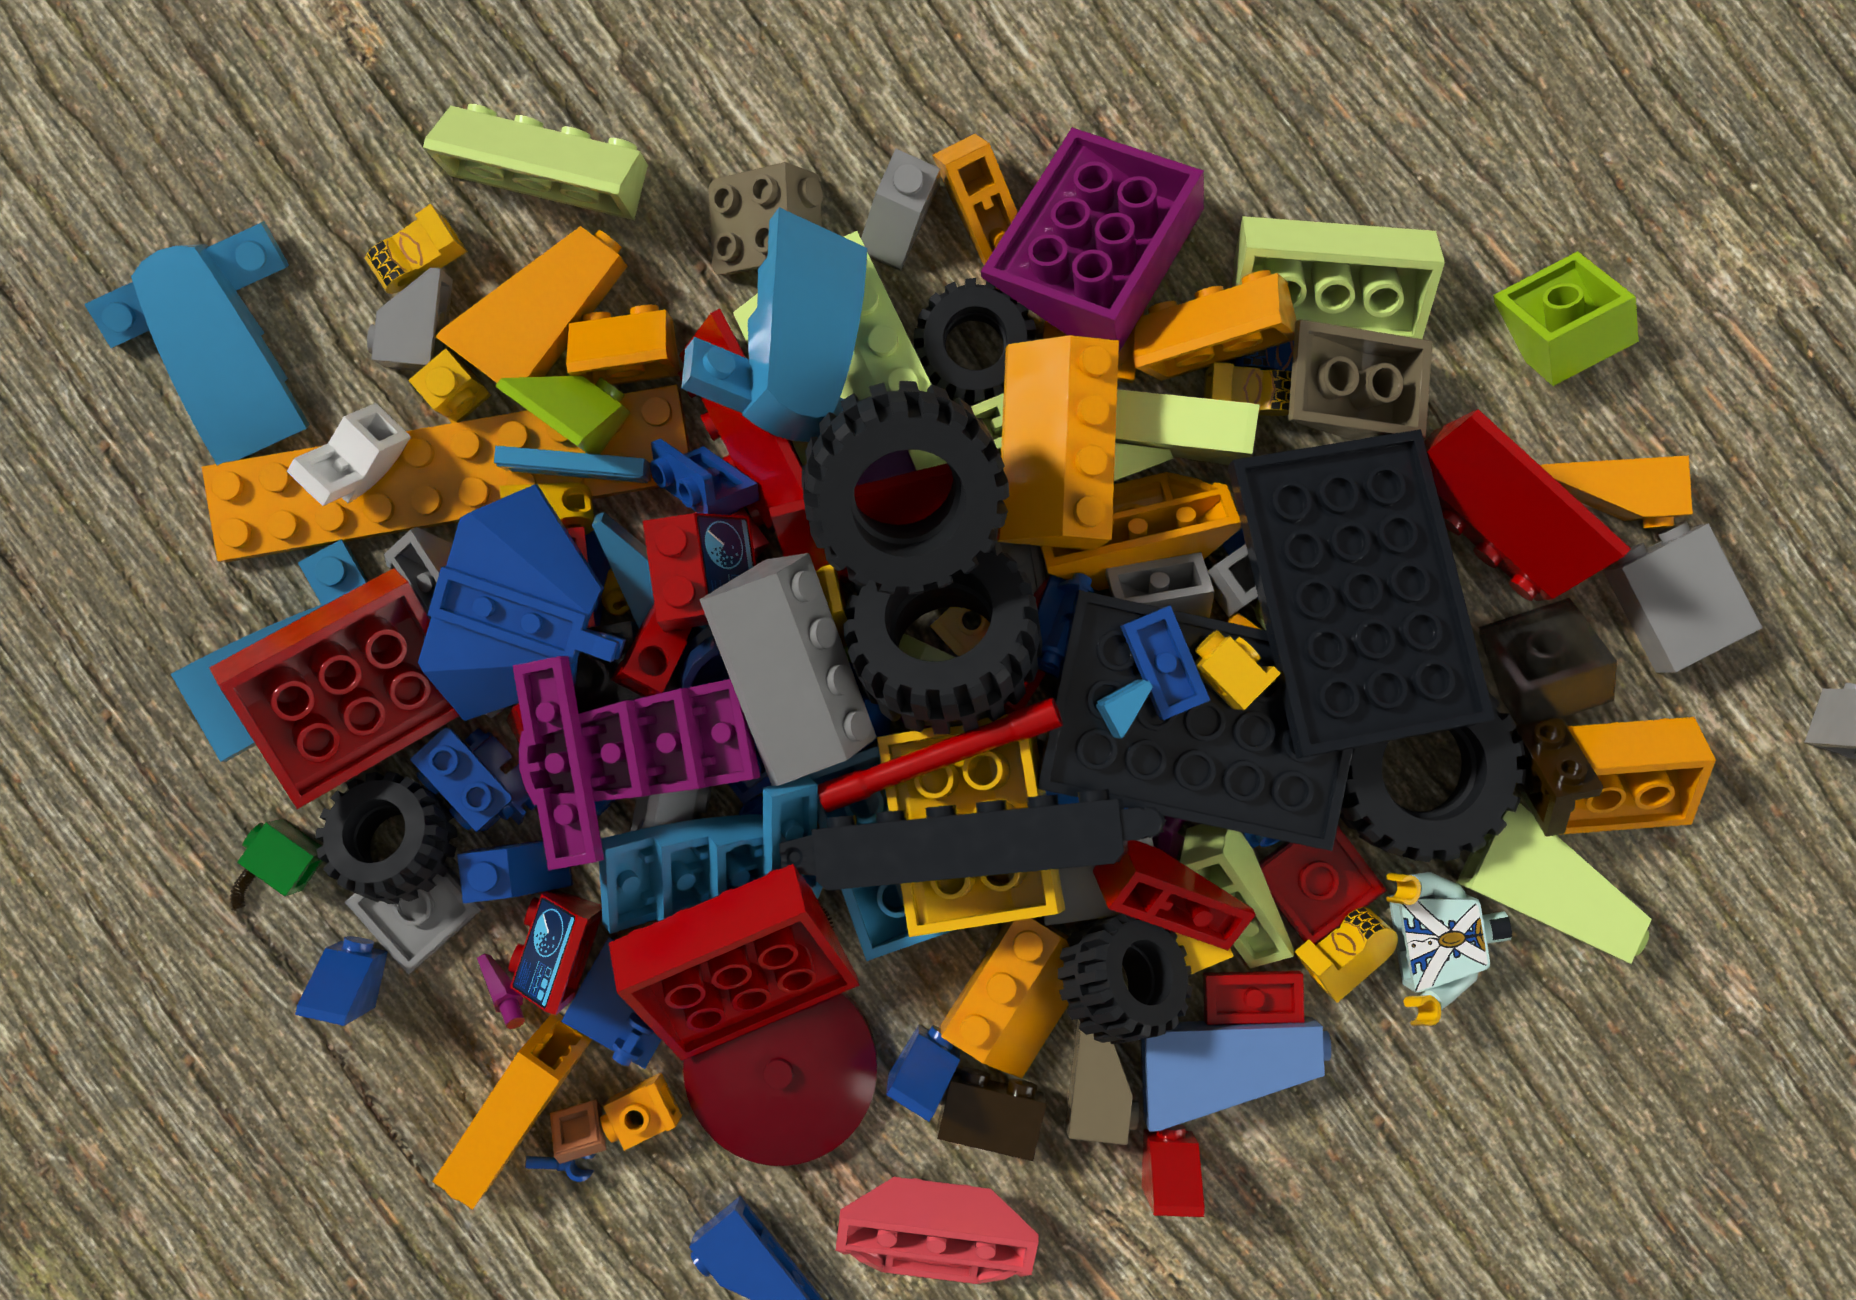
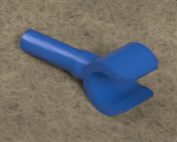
(570, 1167)

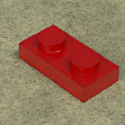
(1253, 997)

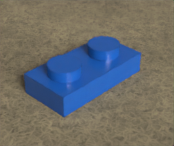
(1165, 662)

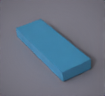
(572, 464)

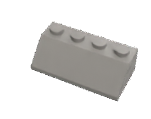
(788, 668)

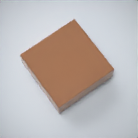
(577, 1131)

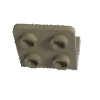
(744, 205)

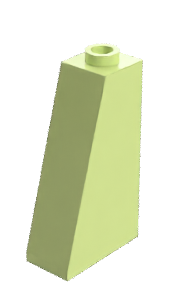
(1187, 425)
(1555, 887)

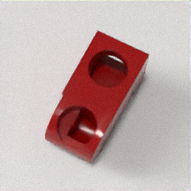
(651, 657)

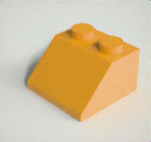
(623, 346)

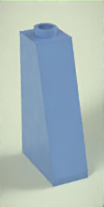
(1222, 1065)

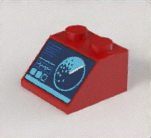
(693, 558)
(555, 949)

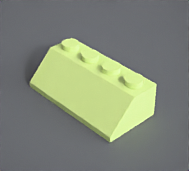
(539, 160)
(1347, 271)

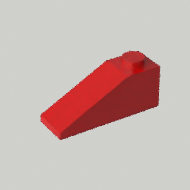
(1172, 896)

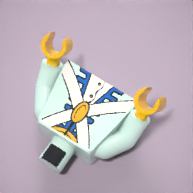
(1440, 940)

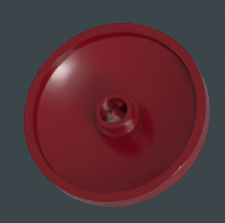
(787, 1085)

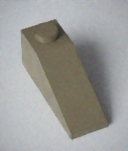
(1099, 1094)

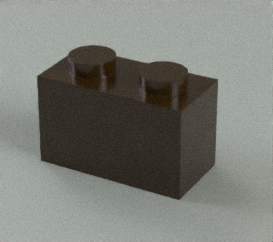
(992, 1114)

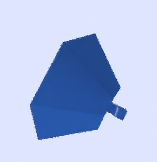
(508, 599)

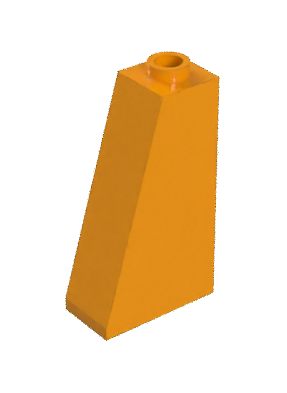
(527, 318)
(511, 1110)

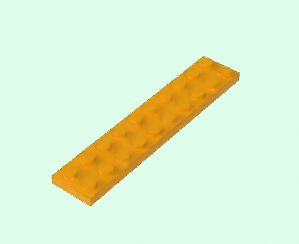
(433, 483)

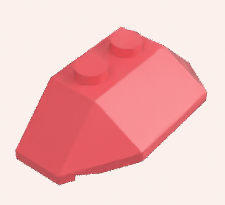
(937, 1232)

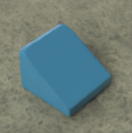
(1123, 706)

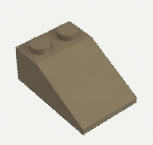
(1358, 381)

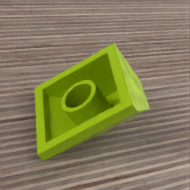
(572, 406)

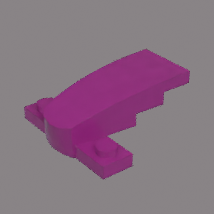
(620, 751)

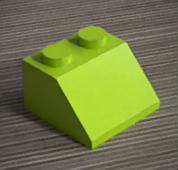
(1568, 317)

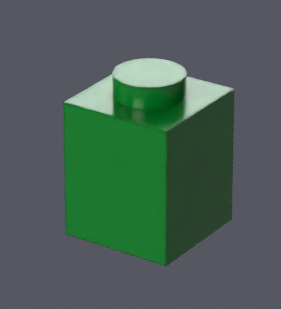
(280, 856)

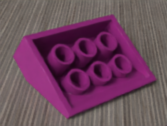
(1097, 236)

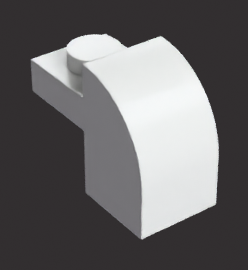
(353, 459)

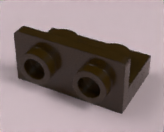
(1554, 773)

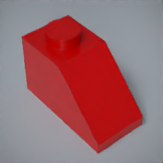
(1172, 1172)

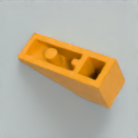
(977, 191)
(1631, 488)

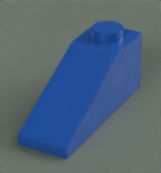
(747, 1257)

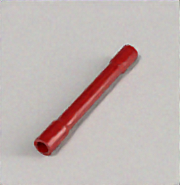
(1015, 727)

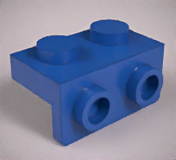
(701, 479)
(462, 778)

